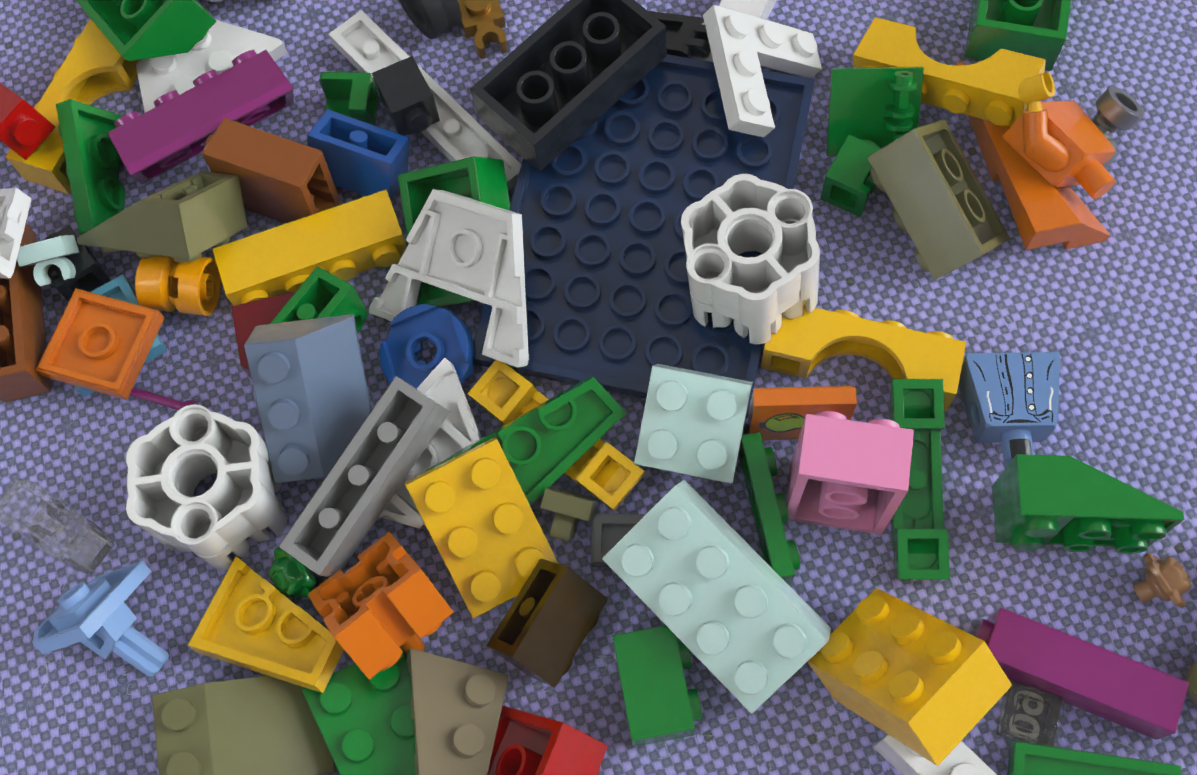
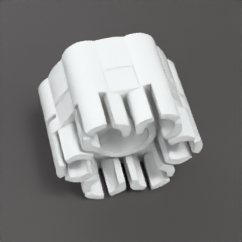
(758, 289)
(172, 462)

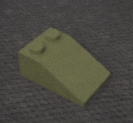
(238, 730)

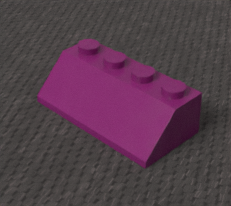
(183, 122)

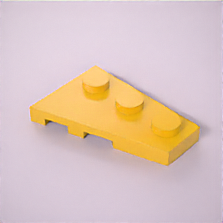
(265, 632)

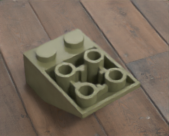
(176, 219)

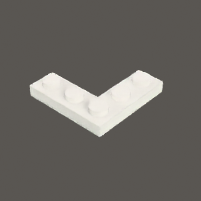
(739, 50)

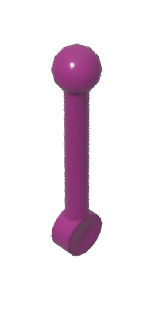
(161, 400)

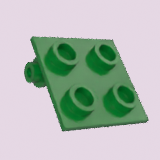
(873, 104)

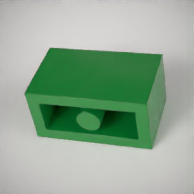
(655, 685)

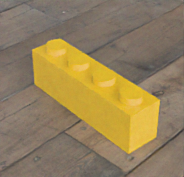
(336, 240)

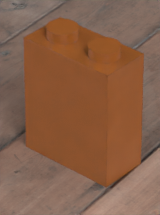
(274, 173)

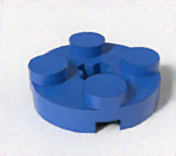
(406, 339)

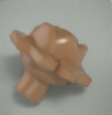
(1163, 579)

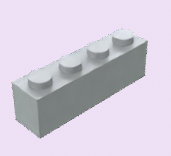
(364, 478)

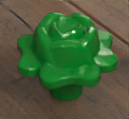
(291, 575)

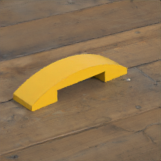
(599, 471)

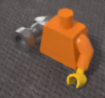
(1064, 141)

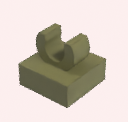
(569, 509)

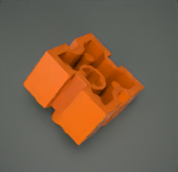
(380, 606)

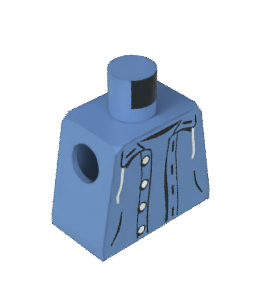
(1011, 398)

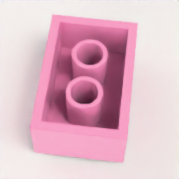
(849, 472)

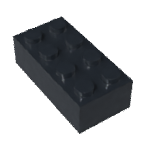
(568, 75)

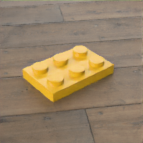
(481, 525)

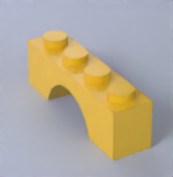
(86, 75)
(977, 90)
(900, 351)

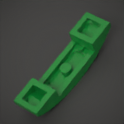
(918, 523)

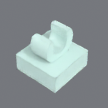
(47, 253)

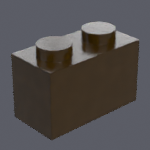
(548, 622)

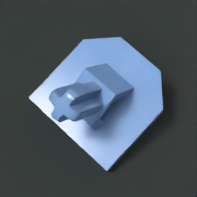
(102, 621)

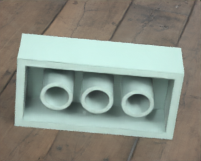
(718, 596)

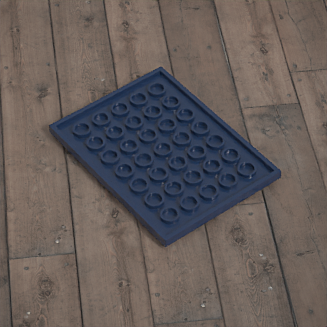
(608, 233)

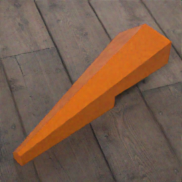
(1040, 210)

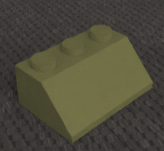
(937, 198)

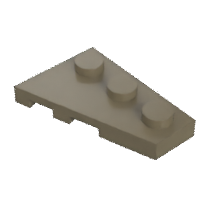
(453, 714)

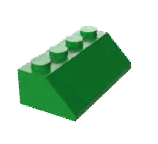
(150, 26)

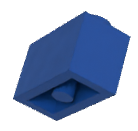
(360, 154)

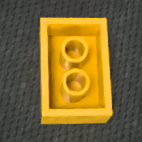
(910, 674)

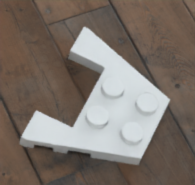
(472, 253)

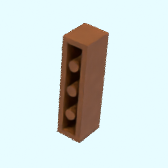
(21, 332)

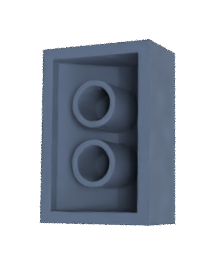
(308, 392)

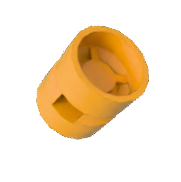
(169, 285)

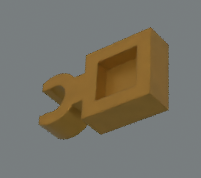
(483, 22)

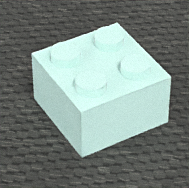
(693, 423)

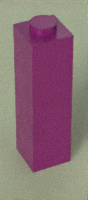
(1085, 674)

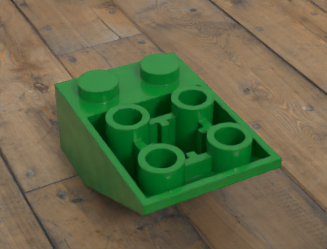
(1074, 506)

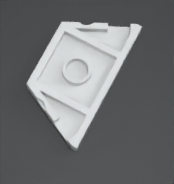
(213, 52)
(453, 435)

